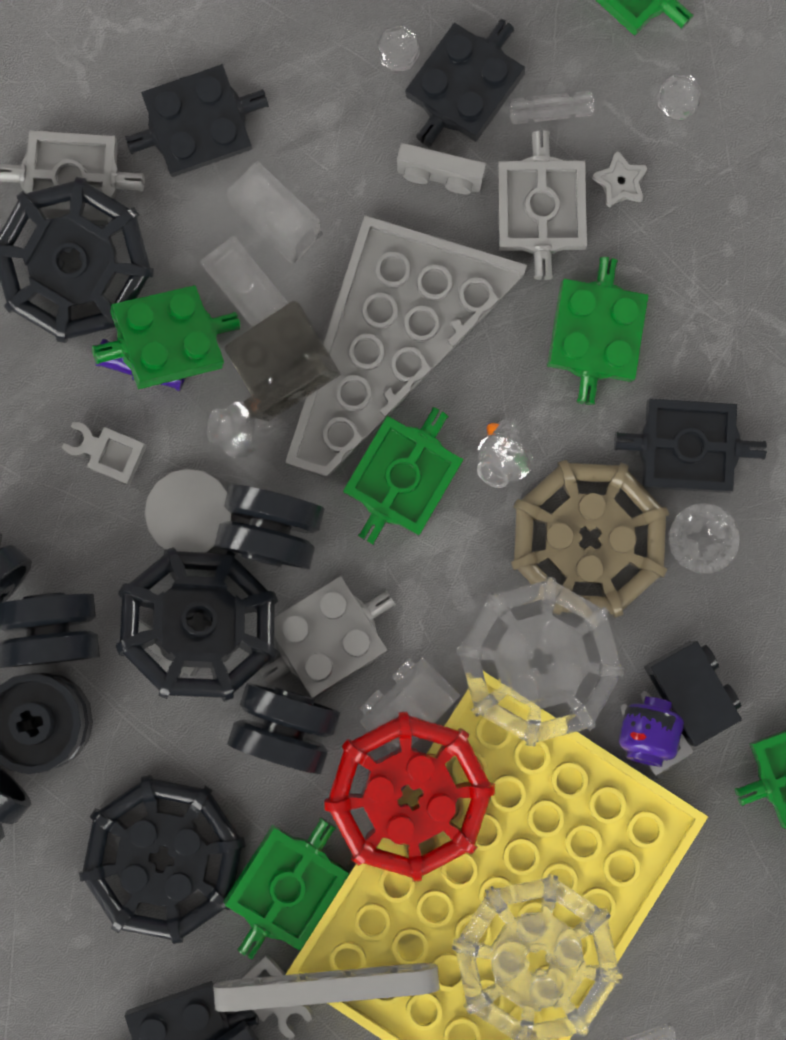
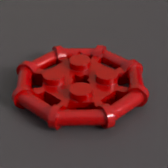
(435, 804)

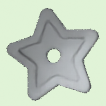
(620, 192)

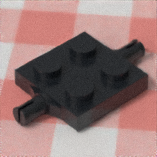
(465, 82)
(196, 120)
(690, 445)
(185, 1017)

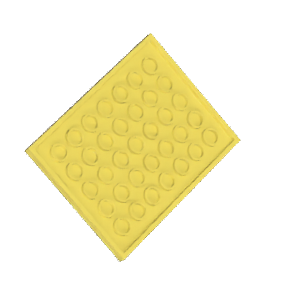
(554, 812)

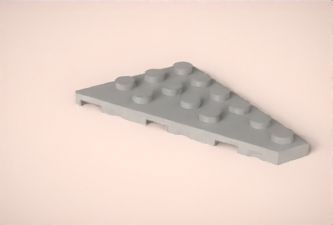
(392, 324)

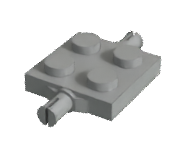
(62, 157)
(541, 205)
(327, 637)

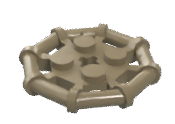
(598, 513)

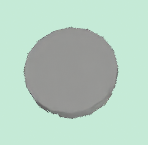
(186, 511)

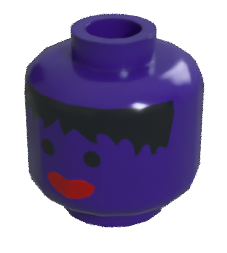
(651, 732)

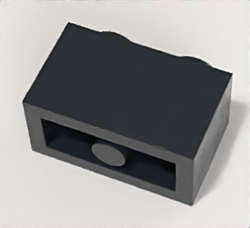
(696, 693)

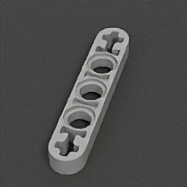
(326, 987)

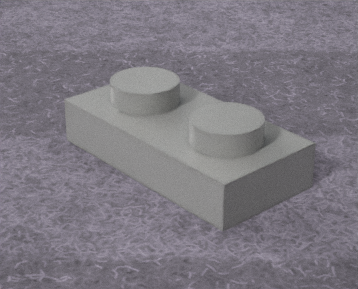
(423, 164)

